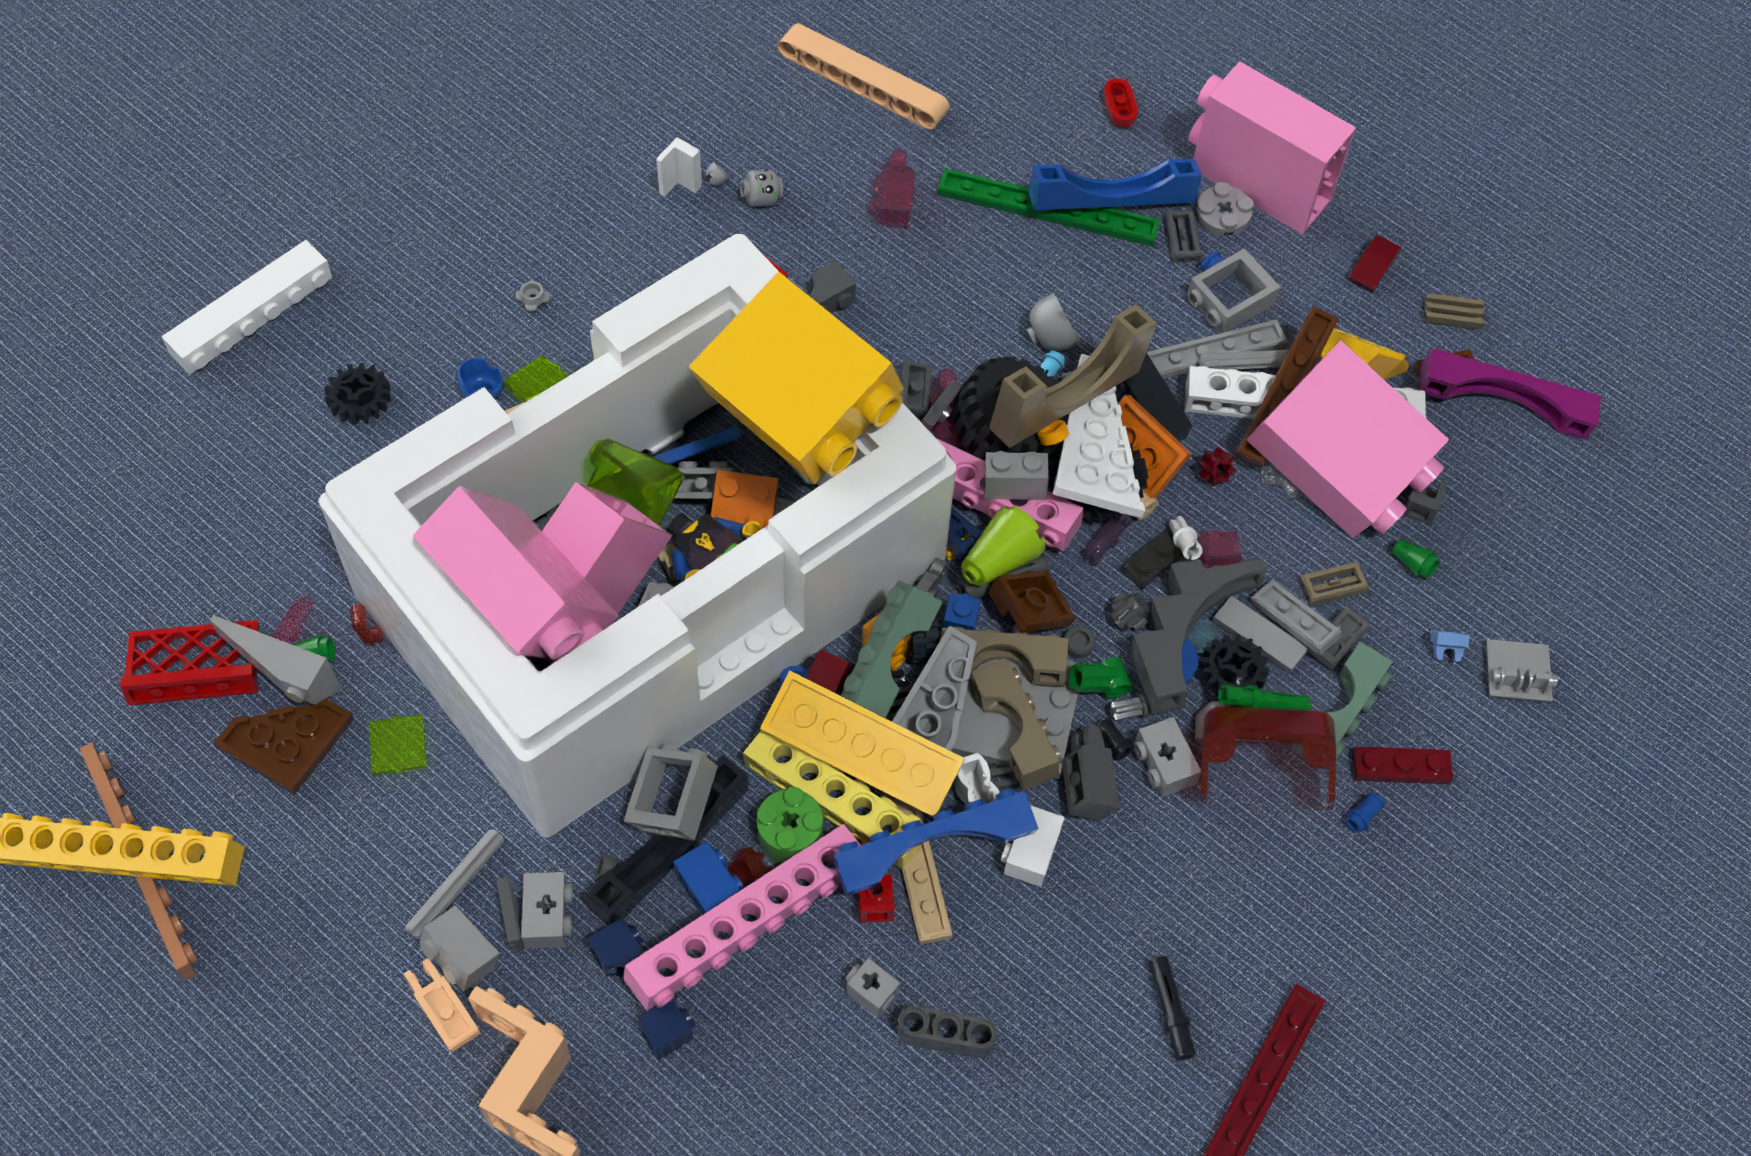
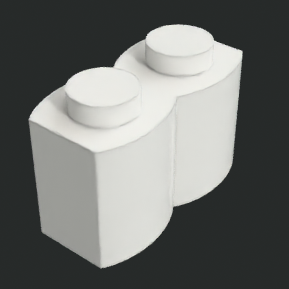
(974, 780)

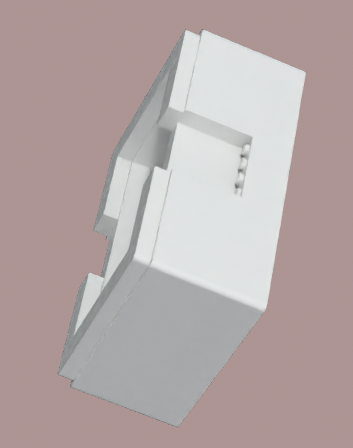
(681, 657)

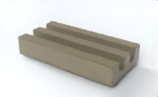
(1453, 307)
(1315, 599)

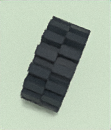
(924, 643)

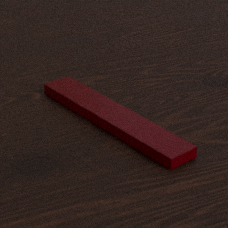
(1266, 1074)

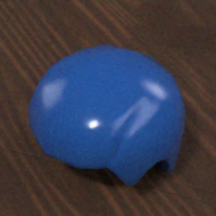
(476, 374)

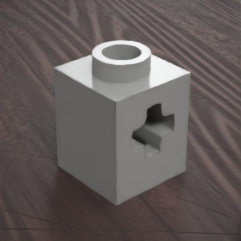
(873, 999)

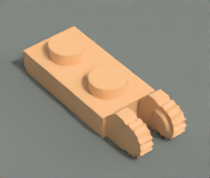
(443, 1008)

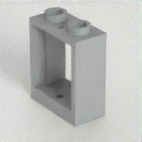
(1251, 274)
(692, 801)

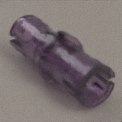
(1106, 538)

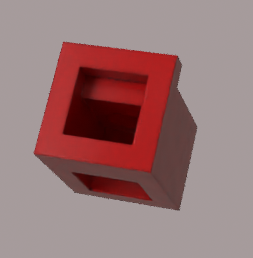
(877, 907)

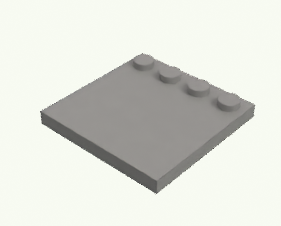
(995, 733)

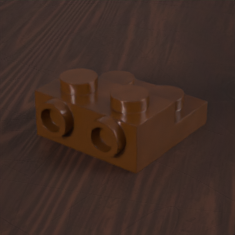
(1031, 601)

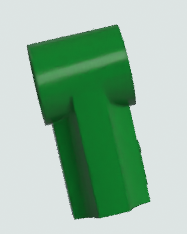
(1106, 677)

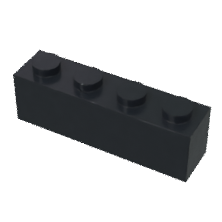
(1155, 397)

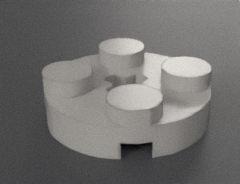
(1228, 197)

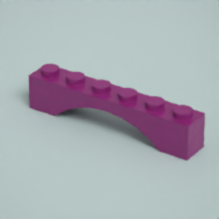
(1565, 408)

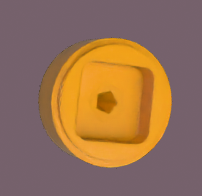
(1053, 433)

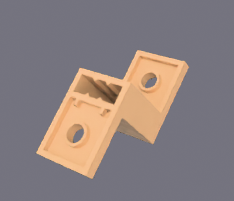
(526, 1076)

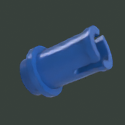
(1359, 818)

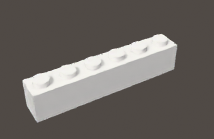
(247, 307)

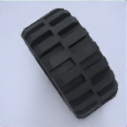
(976, 404)

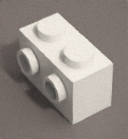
(1030, 855)

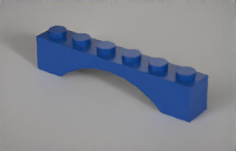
(1168, 183)
(999, 820)

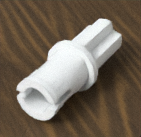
(1185, 538)

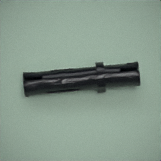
(1175, 1020)

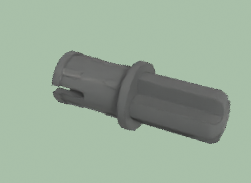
(1130, 708)

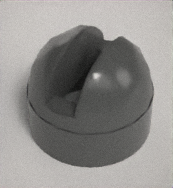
(604, 865)

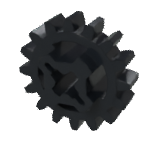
(358, 392)
(1236, 664)

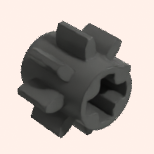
(1130, 611)

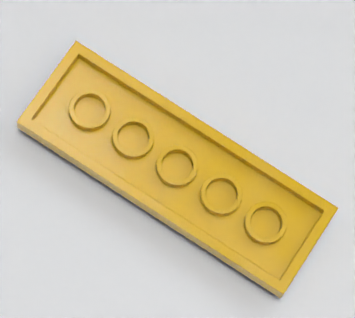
(862, 744)

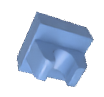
(1443, 640)

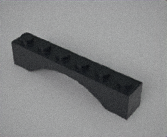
(636, 877)

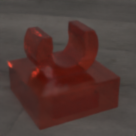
(749, 866)

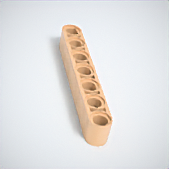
(863, 76)

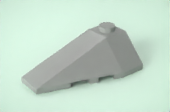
(291, 668)
(939, 693)

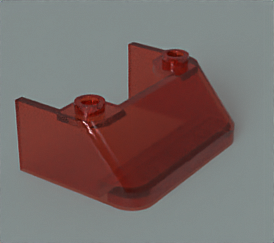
(1231, 724)

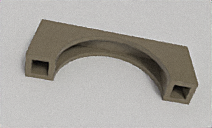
(1029, 406)

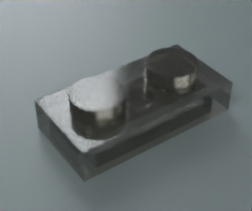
(1152, 560)

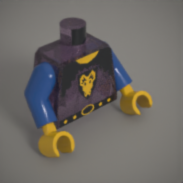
(705, 541)

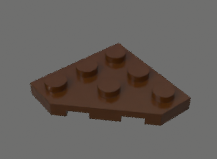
(285, 741)

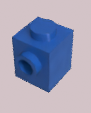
(962, 611)

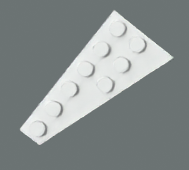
(1097, 458)

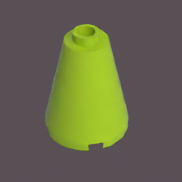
(1003, 546)

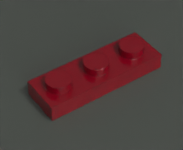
(1402, 765)

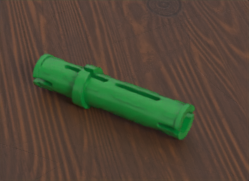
(1255, 698)

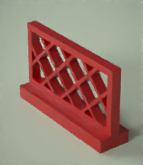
(190, 681)

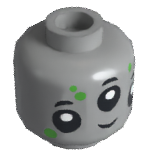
(761, 188)

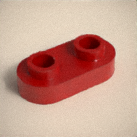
(1123, 107)

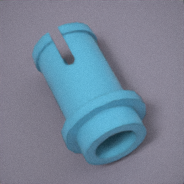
(1052, 363)

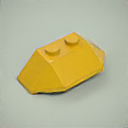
(1381, 359)

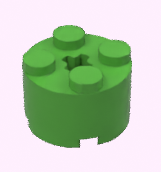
(779, 814)

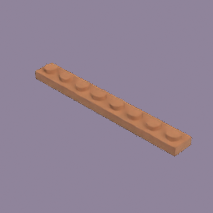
(157, 898)

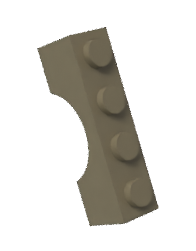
(1040, 656)
(1000, 692)

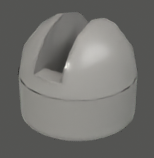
(715, 175)

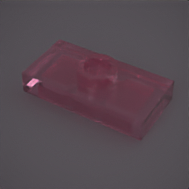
(290, 626)

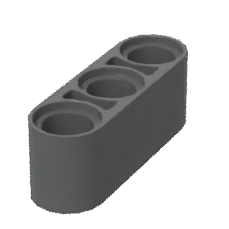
(963, 1025)

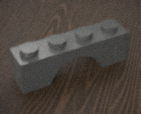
(832, 287)

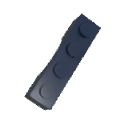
(661, 1027)

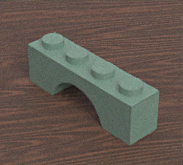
(1361, 677)
(871, 680)

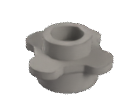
(530, 289)

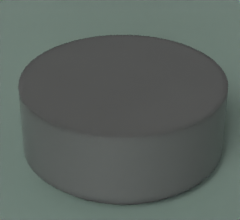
(1080, 641)

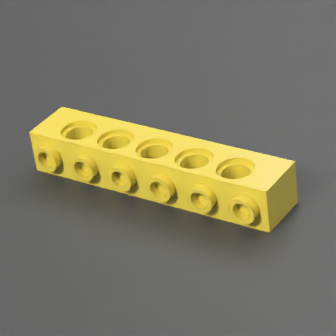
(762, 757)

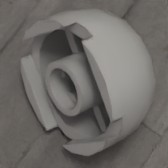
(1051, 325)

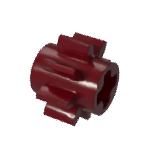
(1216, 466)

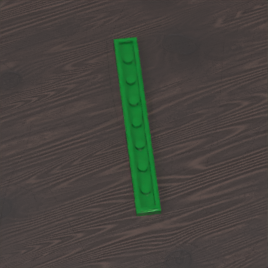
(1016, 200)

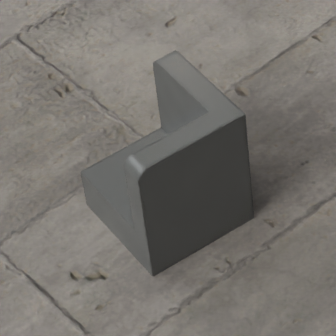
(1424, 505)

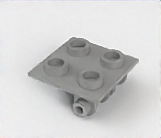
(1519, 671)

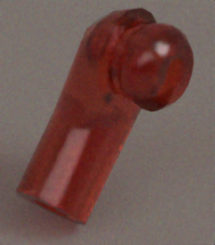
(361, 626)

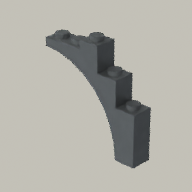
(1193, 592)

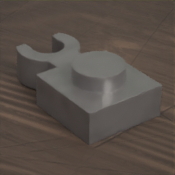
(933, 577)

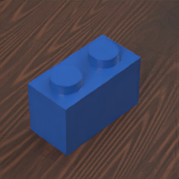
(705, 877)

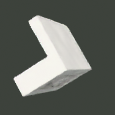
(679, 165)

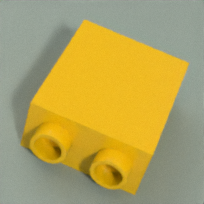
(799, 379)

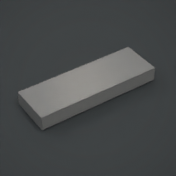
(1296, 617)
(1276, 644)

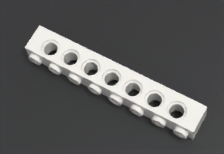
(1233, 402)

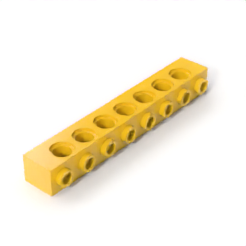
(218, 866)

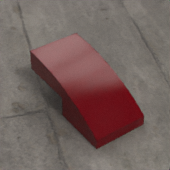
(1374, 263)

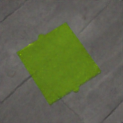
(534, 379)
(397, 744)

